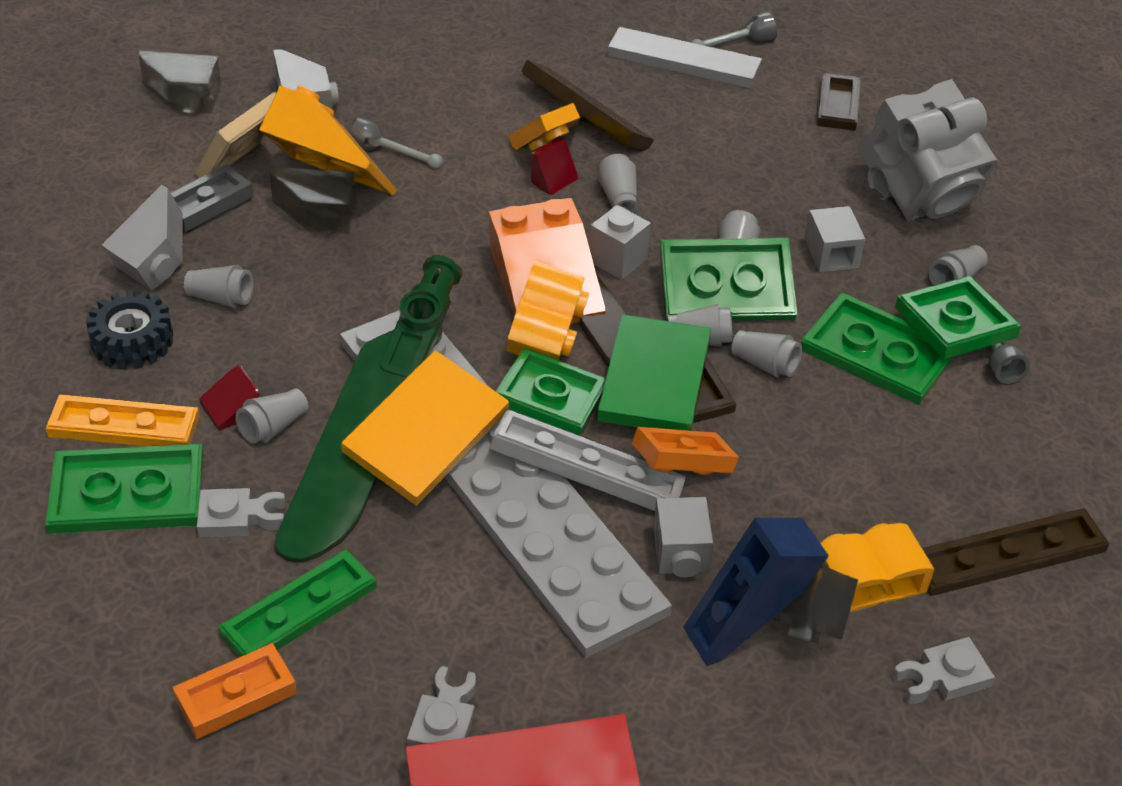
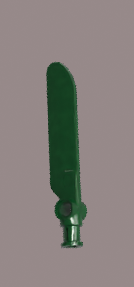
(335, 485)

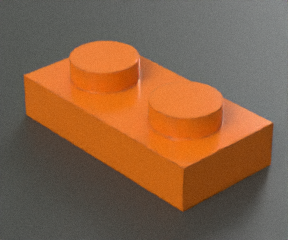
(684, 450)
(234, 690)

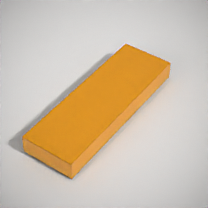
(121, 421)

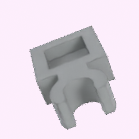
(233, 511)
(950, 668)
(446, 715)

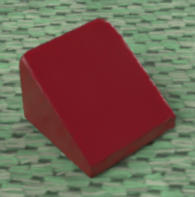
(553, 167)
(228, 396)

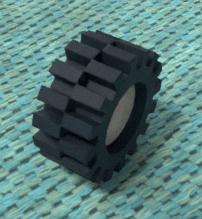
(109, 324)

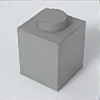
(834, 239)
(619, 241)
(683, 536)

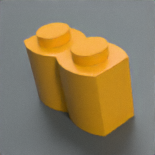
(547, 312)
(883, 560)

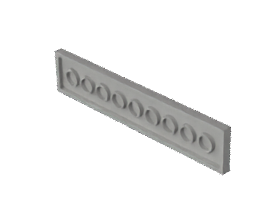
(546, 532)

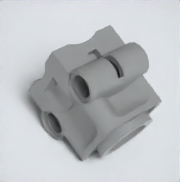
(929, 151)

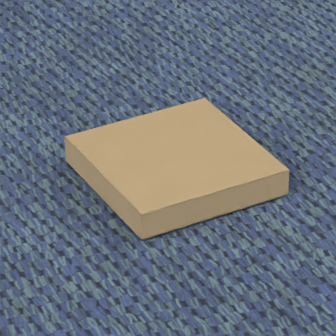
(236, 138)

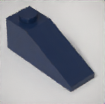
(755, 584)

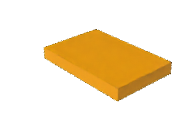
(425, 427)

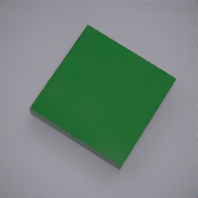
(957, 317)
(552, 391)

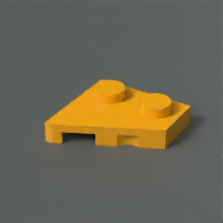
(546, 128)

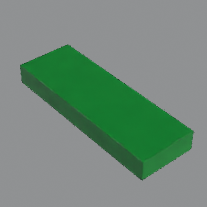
(299, 605)

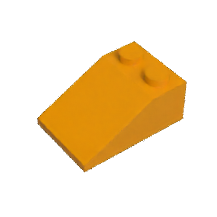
(313, 136)

